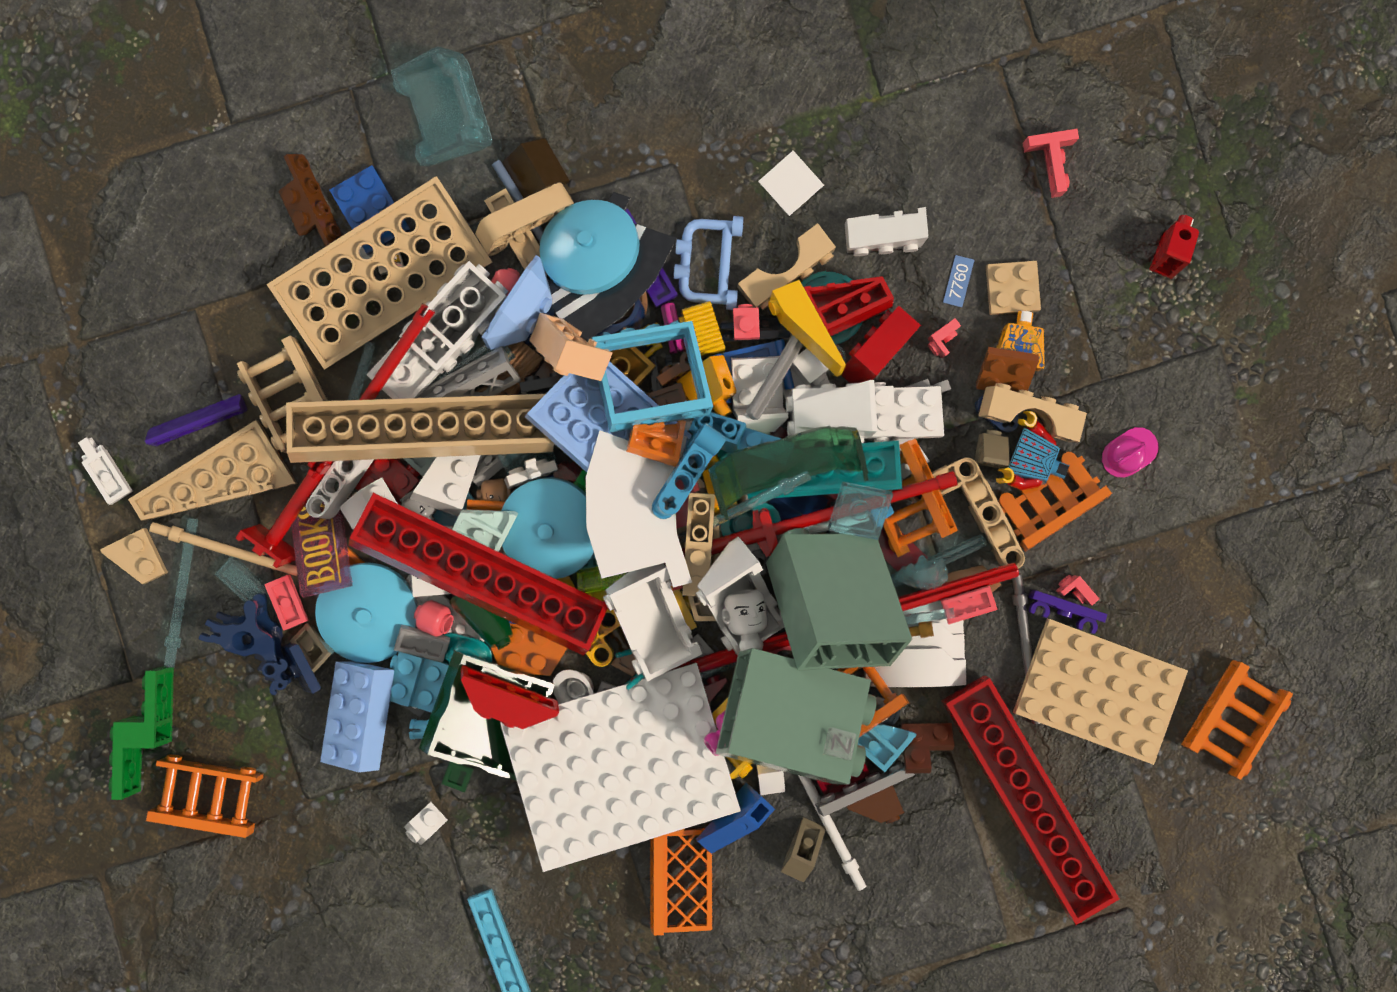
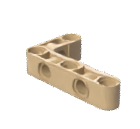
(979, 497)

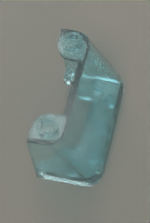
(444, 105)

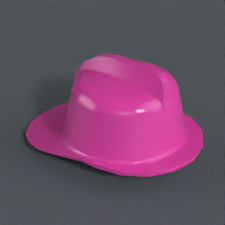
(1130, 452)

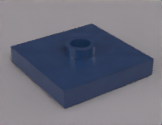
(300, 667)

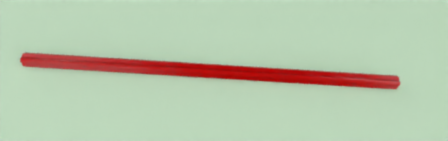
(907, 602)

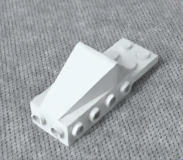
(461, 314)
(871, 407)

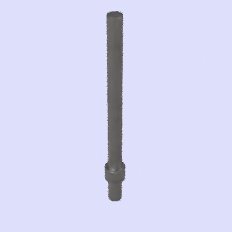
(1020, 601)

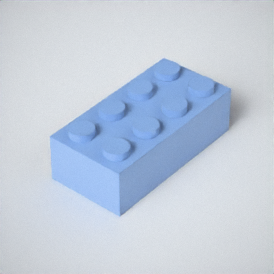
(357, 716)

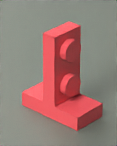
(1053, 156)

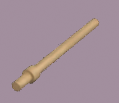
(177, 534)

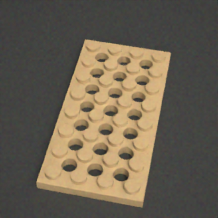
(348, 247)

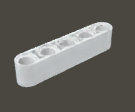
(325, 490)

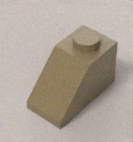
(992, 449)
(803, 850)

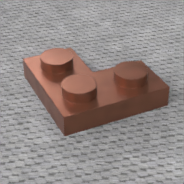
(929, 738)

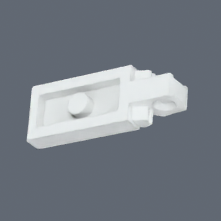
(104, 471)

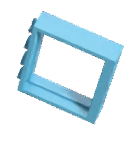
(665, 413)

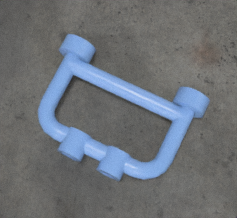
(684, 248)

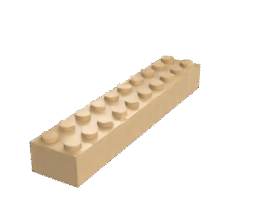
(412, 428)

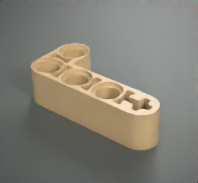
(526, 214)

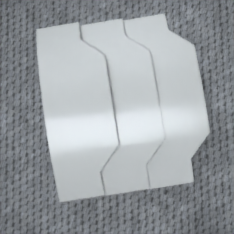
(929, 660)

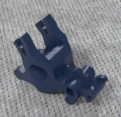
(255, 635)

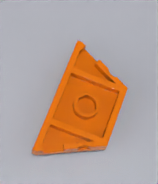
(529, 653)

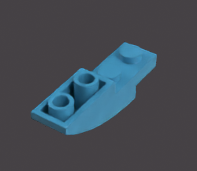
(736, 432)

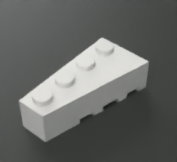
(447, 483)

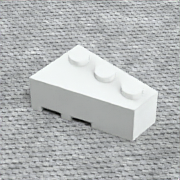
(886, 232)

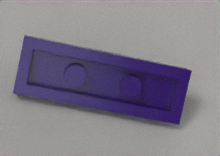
(1066, 609)

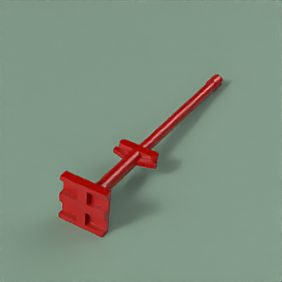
(765, 532)
(271, 541)

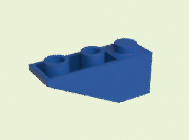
(727, 829)

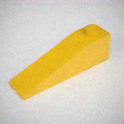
(801, 319)

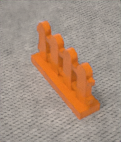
(1046, 512)

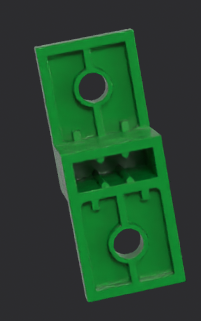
(141, 732)

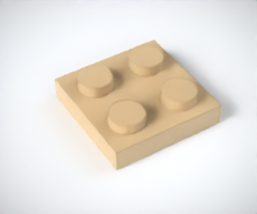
(1013, 287)

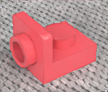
(945, 333)
(1081, 592)

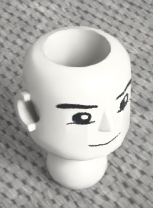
(746, 616)

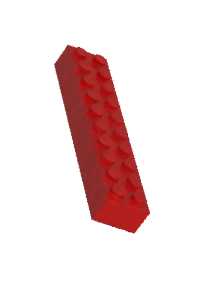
(478, 574)
(1030, 799)

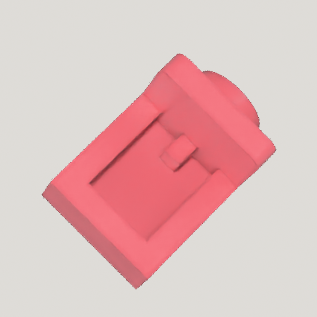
(746, 322)

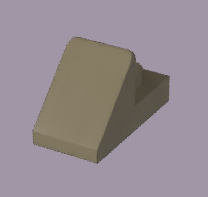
(313, 646)

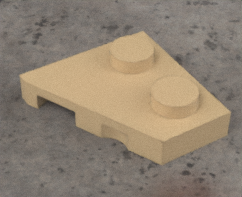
(137, 556)

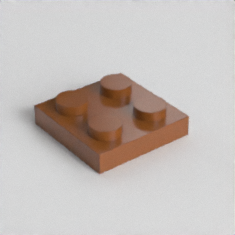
(1008, 368)

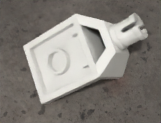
(748, 377)

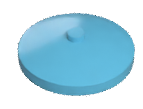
(589, 247)
(549, 527)
(366, 617)

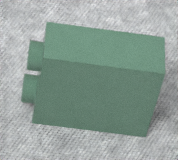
(837, 601)
(784, 716)

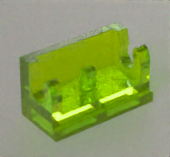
(590, 580)

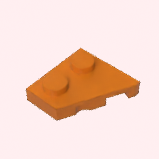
(657, 441)

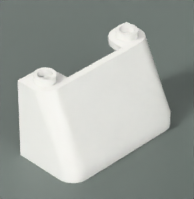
(732, 572)
(651, 621)

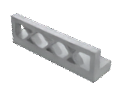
(479, 372)

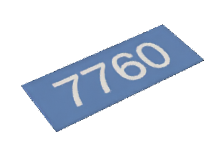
(958, 281)

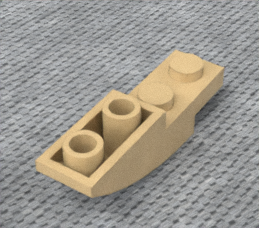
(698, 538)

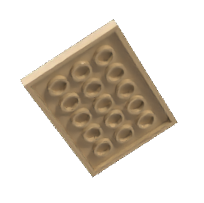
(1100, 691)

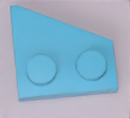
(885, 744)

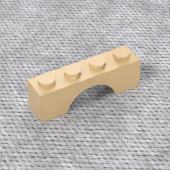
(812, 247)
(1060, 421)

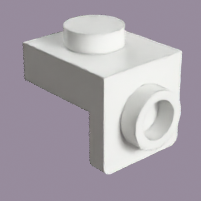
(424, 824)

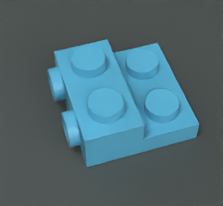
(416, 681)

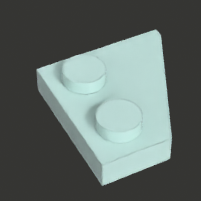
(485, 526)

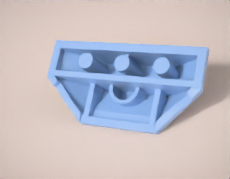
(520, 308)

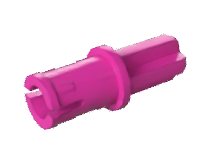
(670, 315)

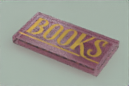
(320, 553)

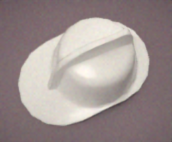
(571, 685)

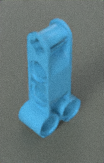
(701, 447)

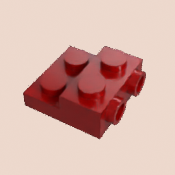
(396, 475)

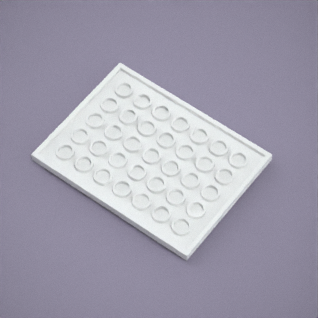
(620, 768)

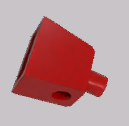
(1175, 248)

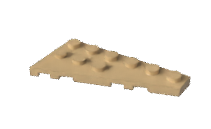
(229, 470)

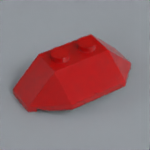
(506, 701)

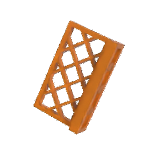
(659, 885)

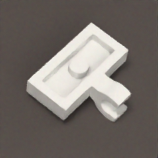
(534, 470)

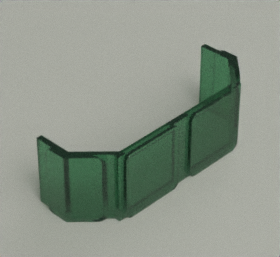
(769, 462)

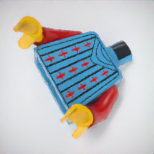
(1033, 457)

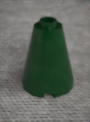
(489, 626)

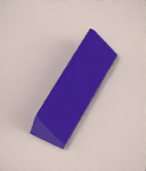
(196, 420)

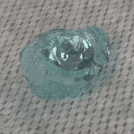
(924, 574)

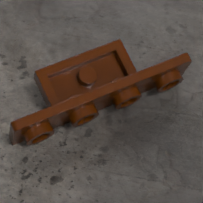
(306, 202)

